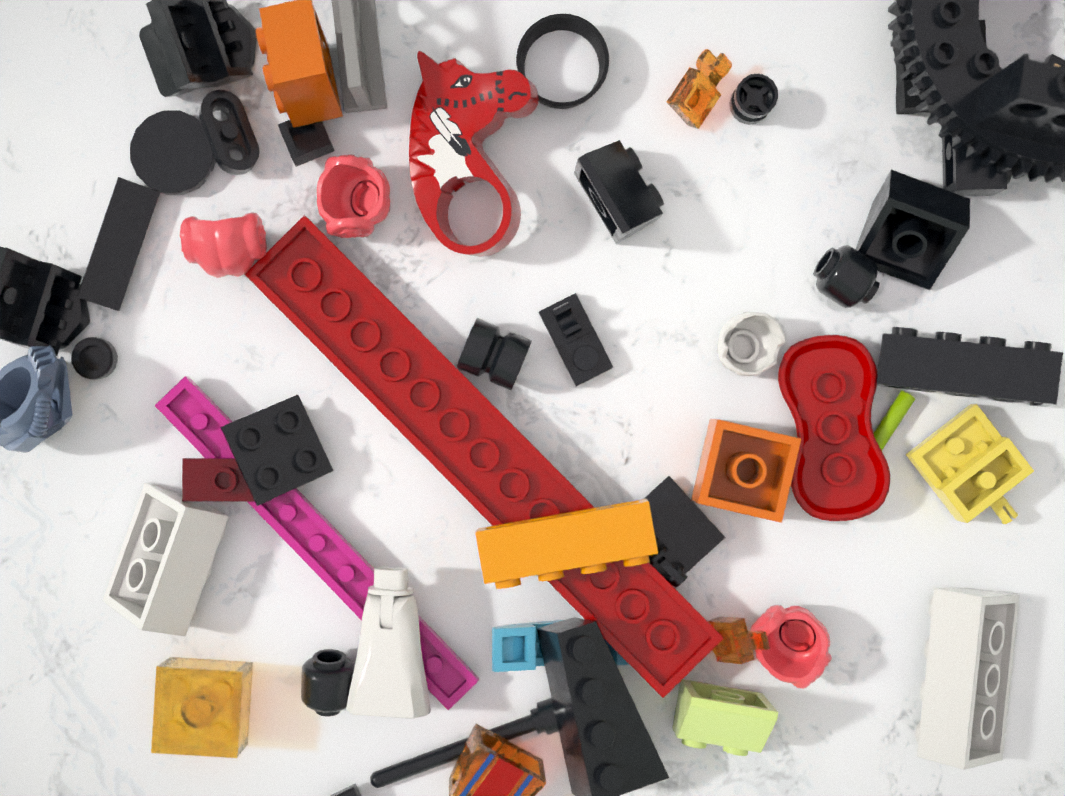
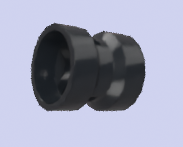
(759, 93)

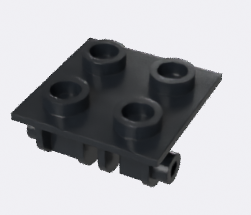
(277, 449)
(680, 531)

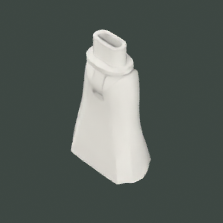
(389, 659)

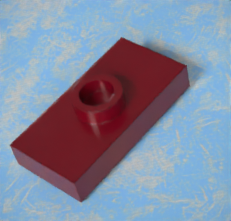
(213, 480)

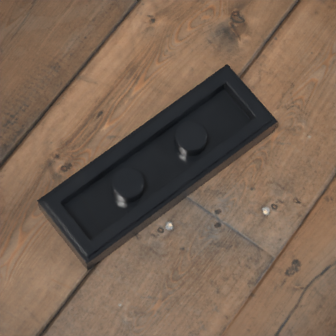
(118, 244)

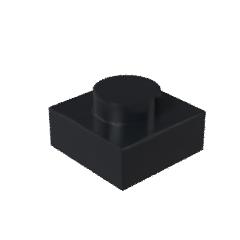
(306, 141)

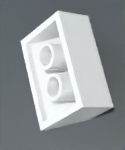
(165, 561)

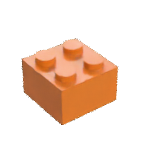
(298, 63)
(746, 470)

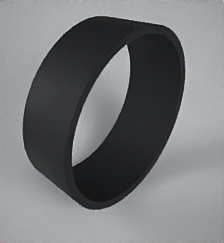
(568, 23)

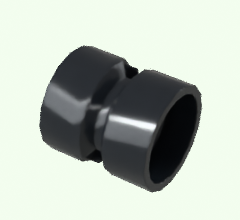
(494, 354)

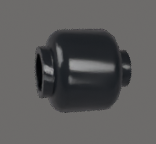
(846, 276)
(326, 682)

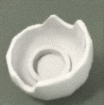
(750, 343)

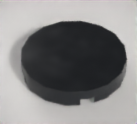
(171, 153)

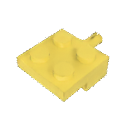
(971, 466)

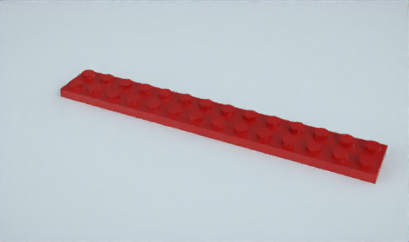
(472, 444)

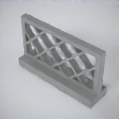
(359, 55)

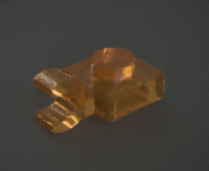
(697, 89)
(737, 640)

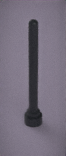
(541, 720)

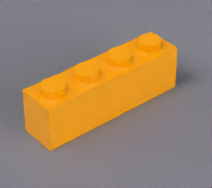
(566, 542)

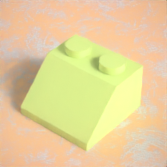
(723, 717)

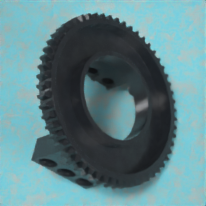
(995, 112)

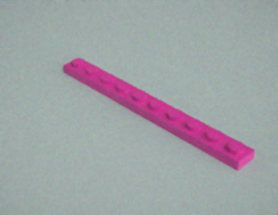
(313, 538)

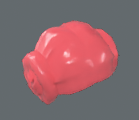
(352, 196)
(225, 244)
(796, 645)

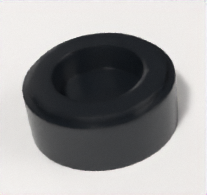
(94, 358)

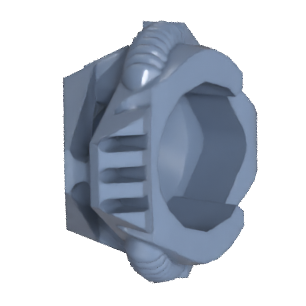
(33, 399)

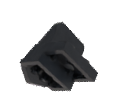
(197, 44)
(39, 302)

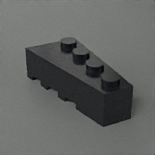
(970, 368)
(595, 715)

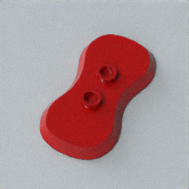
(831, 395)

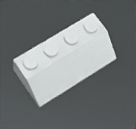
(967, 677)

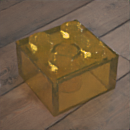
(201, 707)

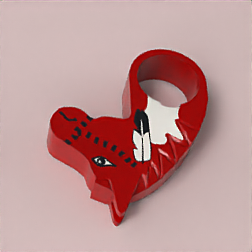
(447, 131)

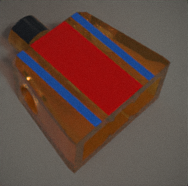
(495, 768)

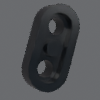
(229, 134)

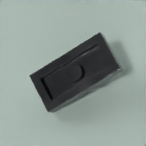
(575, 339)

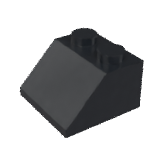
(618, 190)
(913, 229)

